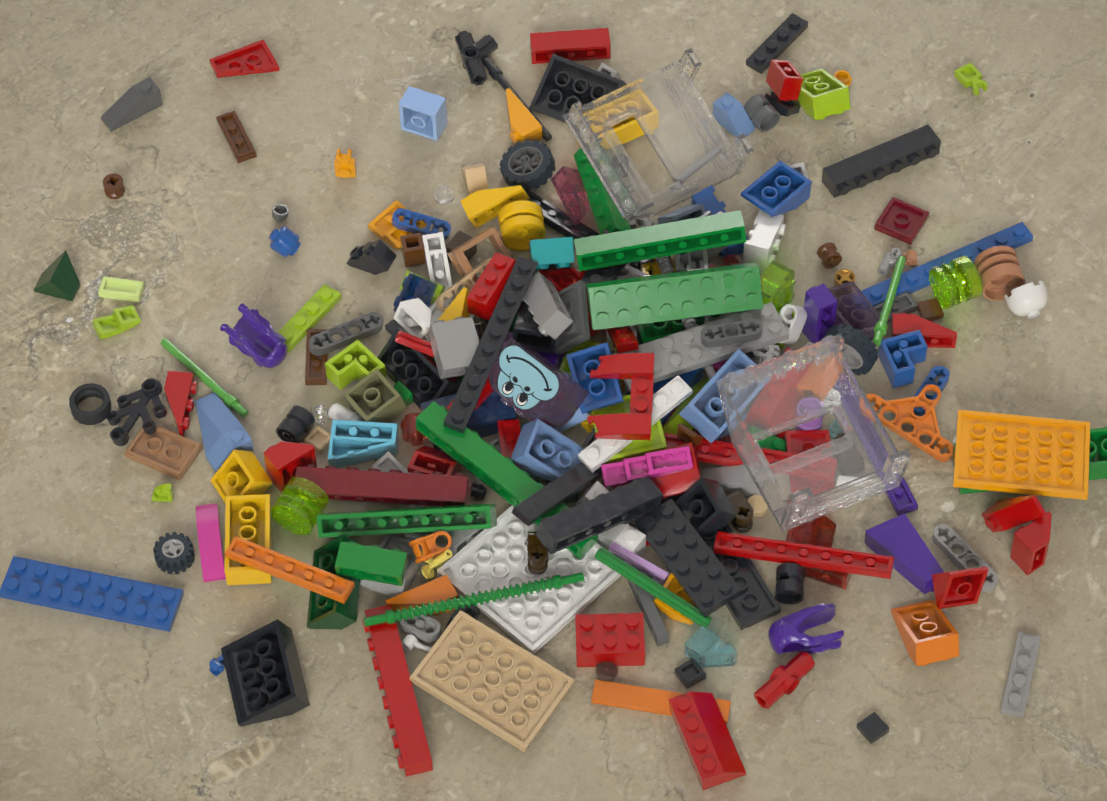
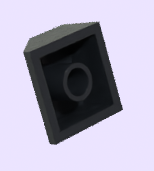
(706, 506)

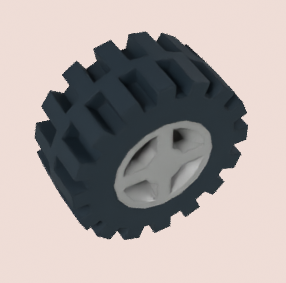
(177, 545)

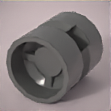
(761, 112)

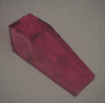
(571, 192)

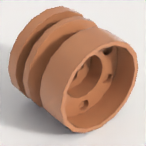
(999, 272)

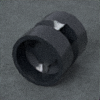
(296, 424)
(789, 583)

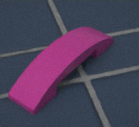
(210, 542)

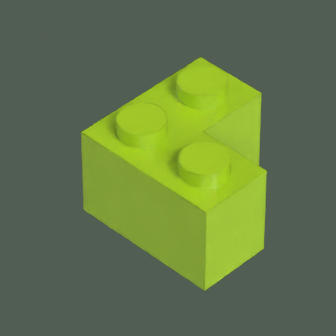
(352, 364)

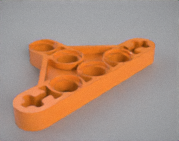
(922, 425)

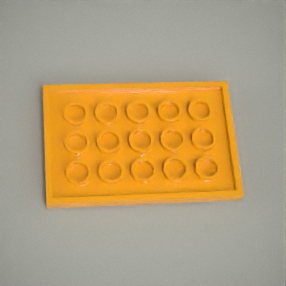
(1022, 454)

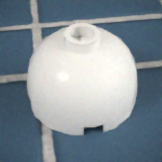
(1027, 300)

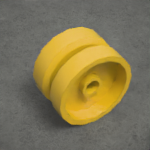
(521, 223)

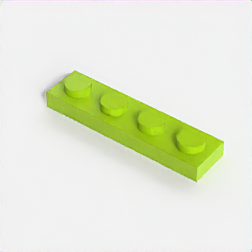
(309, 315)

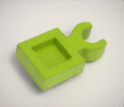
(970, 76)

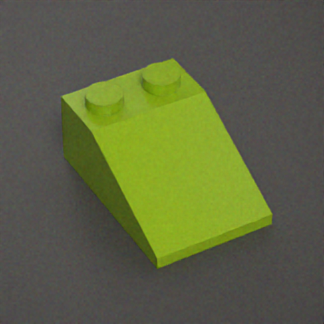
(823, 95)

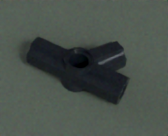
(473, 54)

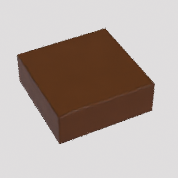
(930, 309)

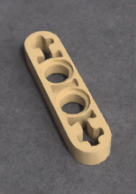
(467, 281)

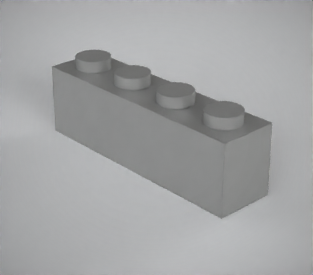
(547, 306)

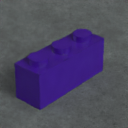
(821, 312)

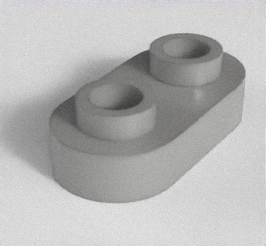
(422, 628)

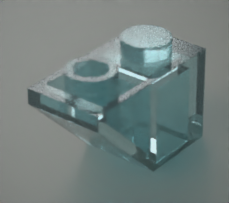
(709, 649)

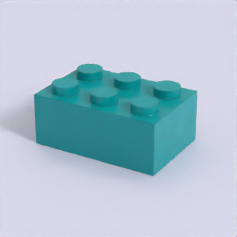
(552, 252)

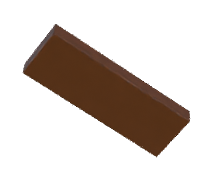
(236, 137)
(315, 365)

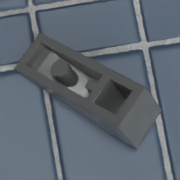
(133, 104)

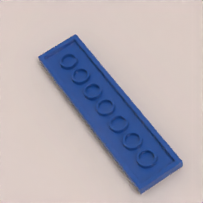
(91, 593)

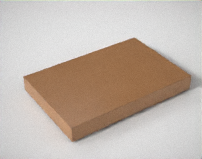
(164, 451)

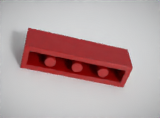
(571, 45)

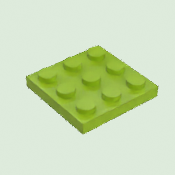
(636, 447)

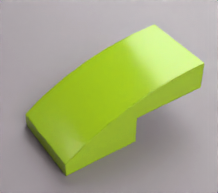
(121, 320)

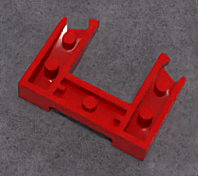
(638, 422)

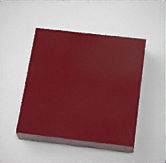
(901, 220)

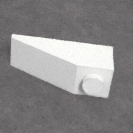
(437, 259)
(624, 536)

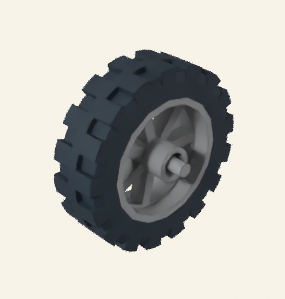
(856, 349)

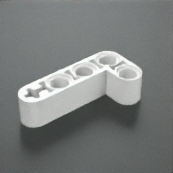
(793, 325)

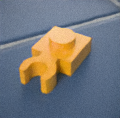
(345, 165)

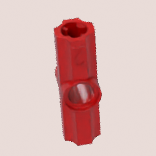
(784, 679)

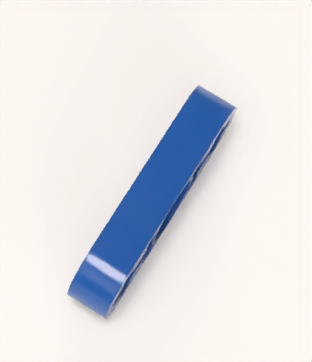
(407, 214)
(930, 379)

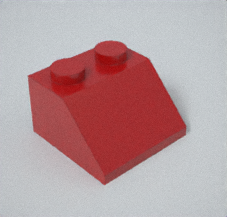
(283, 460)

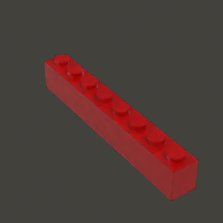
(398, 696)

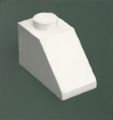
(414, 317)

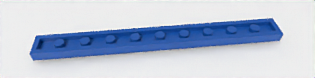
(919, 276)

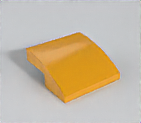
(383, 227)

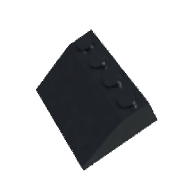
(569, 83)
(265, 675)

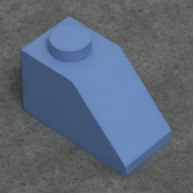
(732, 115)

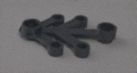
(150, 390)

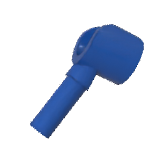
(216, 665)

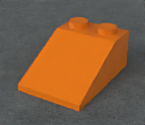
(926, 632)

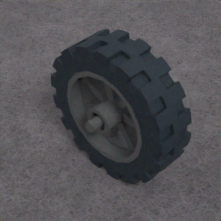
(533, 172)

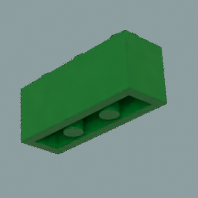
(371, 563)

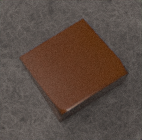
(689, 435)

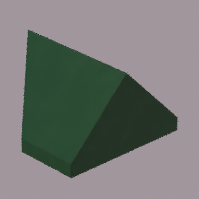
(59, 279)

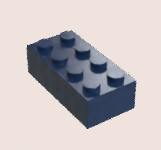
(484, 417)

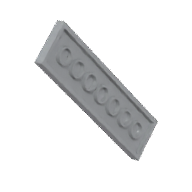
(685, 352)

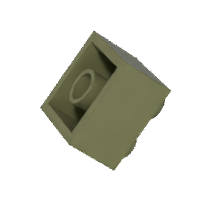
(375, 399)

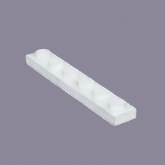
(663, 402)

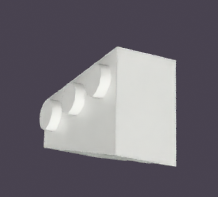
(764, 240)

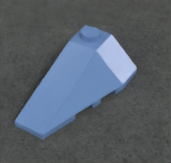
(220, 431)

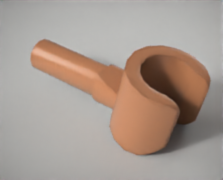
(911, 258)

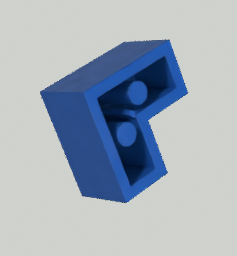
(899, 355)

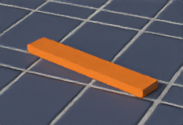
(289, 569)
(642, 698)

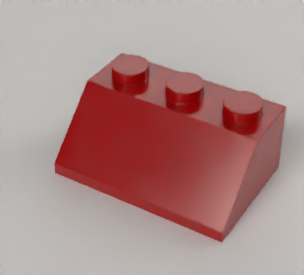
(489, 286)

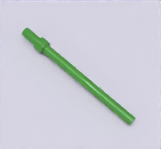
(881, 326)
(229, 400)

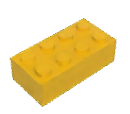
(252, 520)

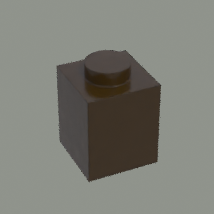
(460, 238)

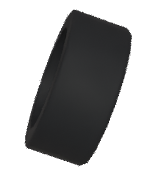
(83, 392)

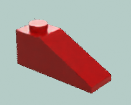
(933, 334)
(1012, 512)

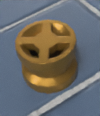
(844, 276)

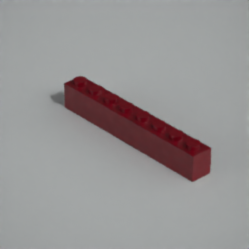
(389, 487)

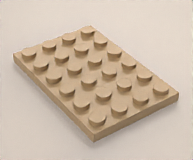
(492, 681)

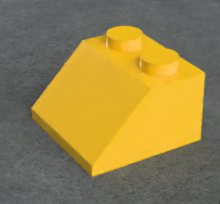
(241, 476)

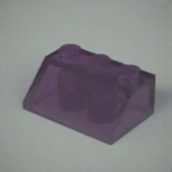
(854, 309)

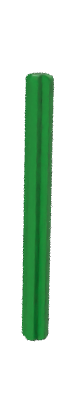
(652, 587)

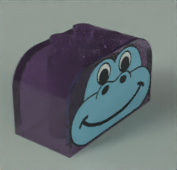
(535, 385)

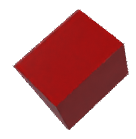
(958, 587)

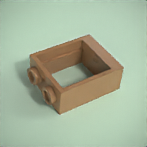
(459, 259)

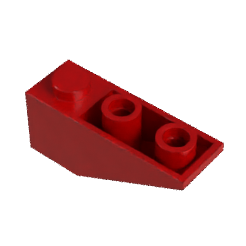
(179, 395)

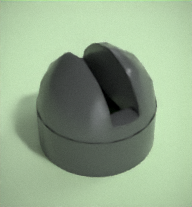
(280, 212)

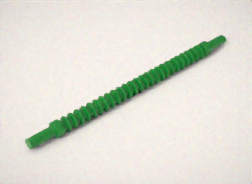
(391, 616)

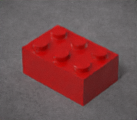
(610, 638)

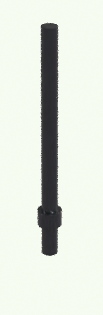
(497, 74)

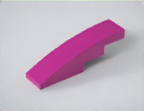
(652, 465)

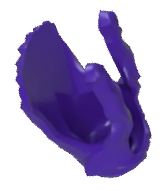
(257, 338)
(788, 635)

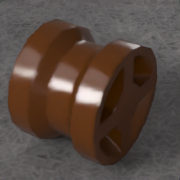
(113, 186)
(829, 255)

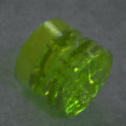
(955, 282)
(299, 506)

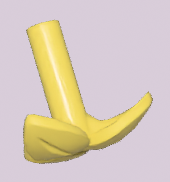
(435, 562)

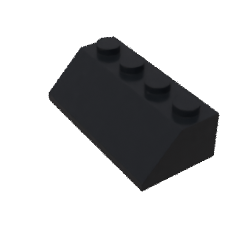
(416, 372)

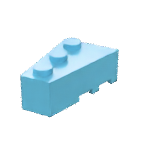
(361, 441)

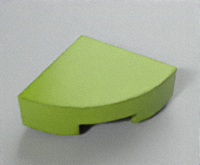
(163, 493)

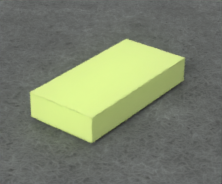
(121, 289)

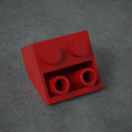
(433, 460)
(1032, 544)

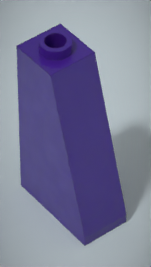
(910, 553)

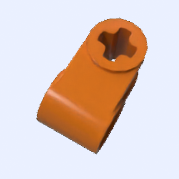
(429, 546)

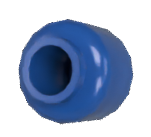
(284, 241)

